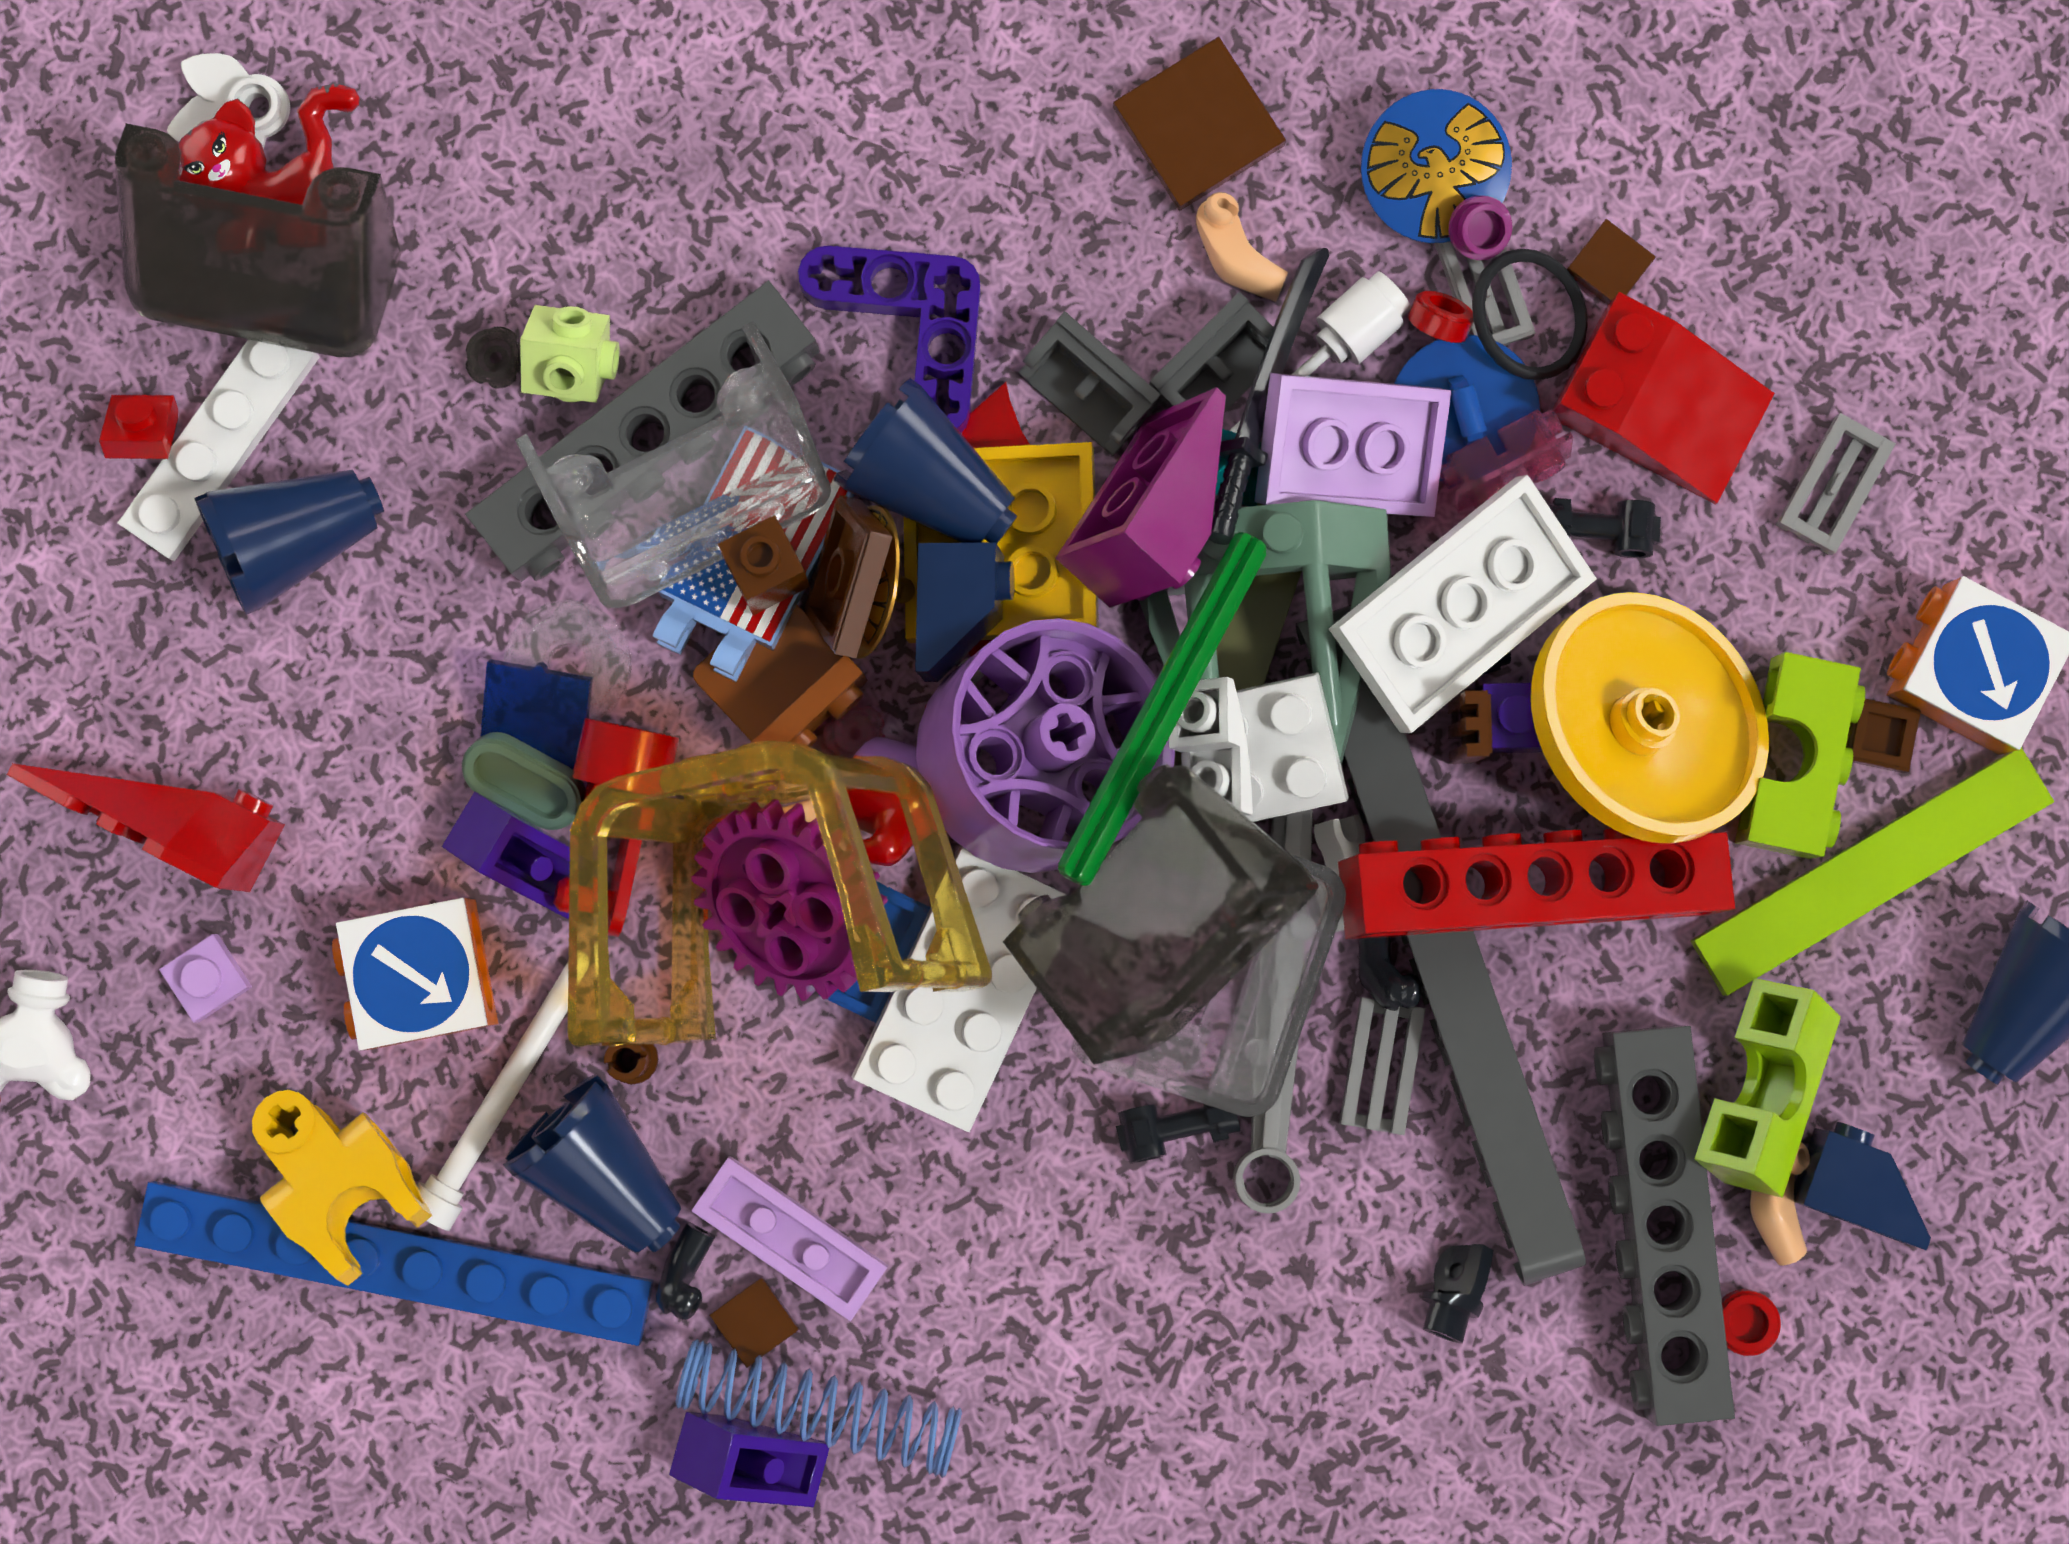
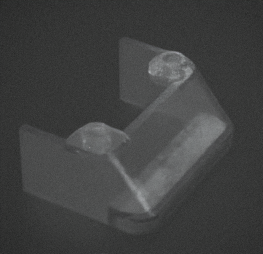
(676, 503)
(1253, 1023)

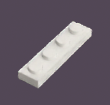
(216, 443)

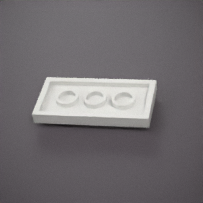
(1463, 604)
(949, 1045)

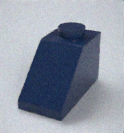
(957, 601)
(1859, 1186)

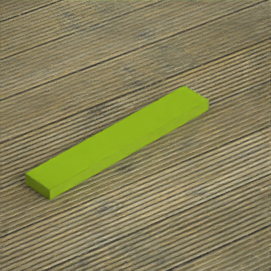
(1872, 871)

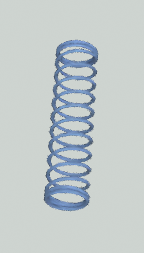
(700, 1355)

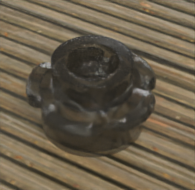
(481, 348)

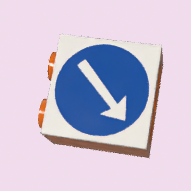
(1979, 664)
(414, 974)

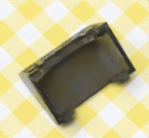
(254, 263)
(1162, 919)

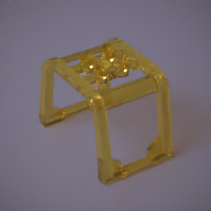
(713, 787)

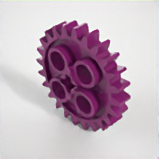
(776, 900)

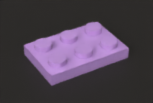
(1353, 443)

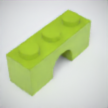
(1818, 705)
(1786, 1049)

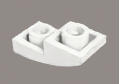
(1215, 741)

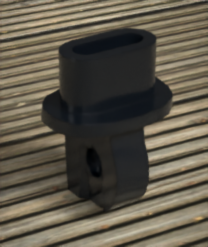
(1458, 1288)

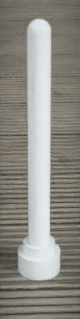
(443, 1191)

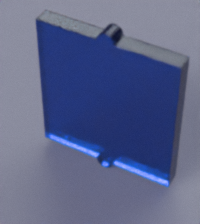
(537, 707)

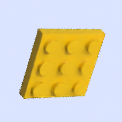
(1051, 495)

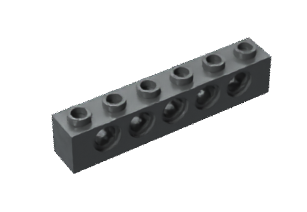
(656, 398)
(1702, 1385)

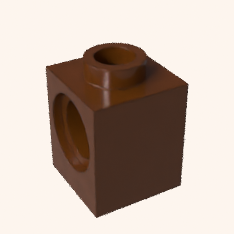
(764, 565)

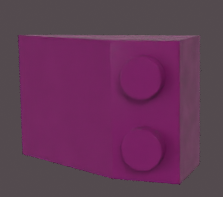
(1152, 507)

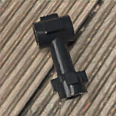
(1632, 528)
(1144, 1133)

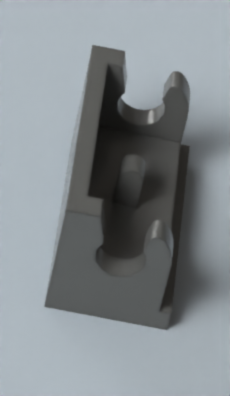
(1219, 356)
(1089, 384)

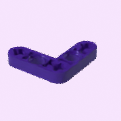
(917, 300)

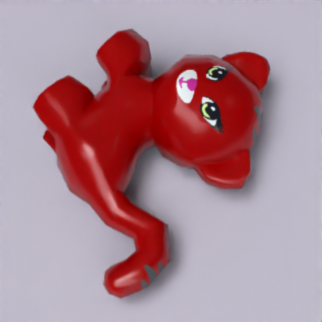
(231, 158)

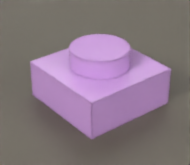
(205, 978)

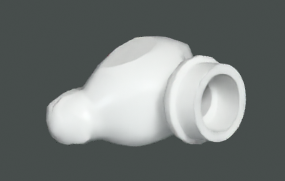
(36, 1042)

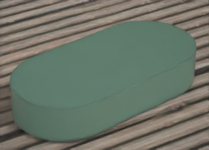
(523, 780)

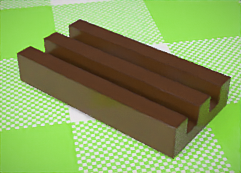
(1466, 705)

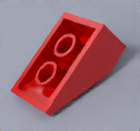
(1662, 398)

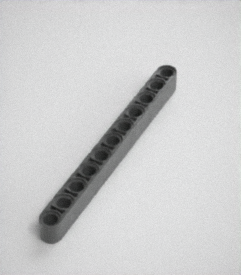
(1465, 1008)

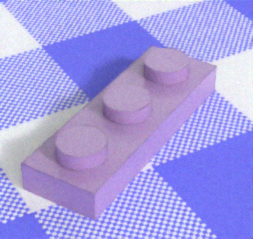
(790, 1238)

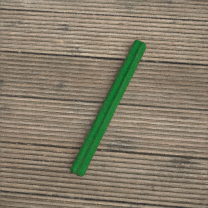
(1162, 709)

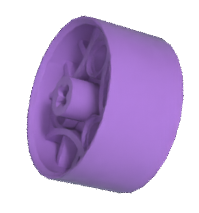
(1036, 738)

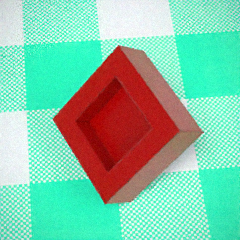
(139, 427)

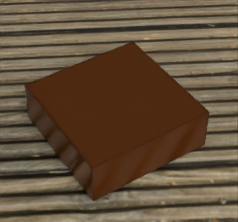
(1610, 262)
(1884, 736)
(754, 1321)

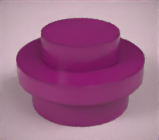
(1480, 227)

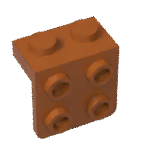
(786, 690)

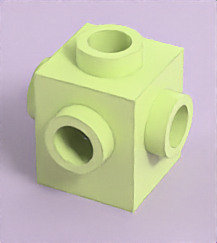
(567, 353)

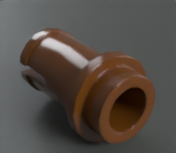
(645, 1066)

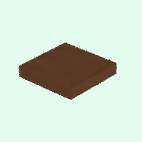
(1199, 123)
(847, 575)

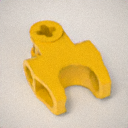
(329, 1177)

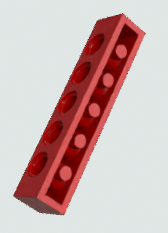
(1376, 904)

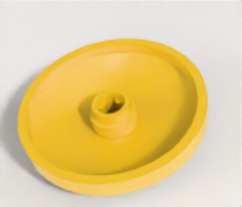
(1649, 718)

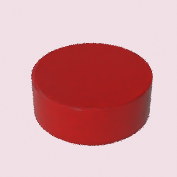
(1441, 316)
(1750, 1322)

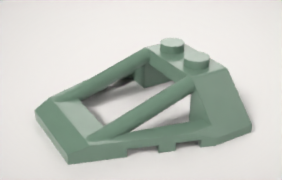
(1324, 543)

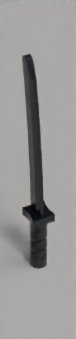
(1243, 451)

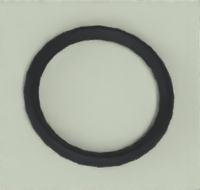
(1485, 335)

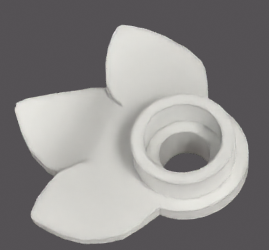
(223, 79)

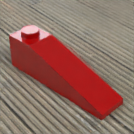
(193, 830)

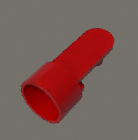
(603, 754)

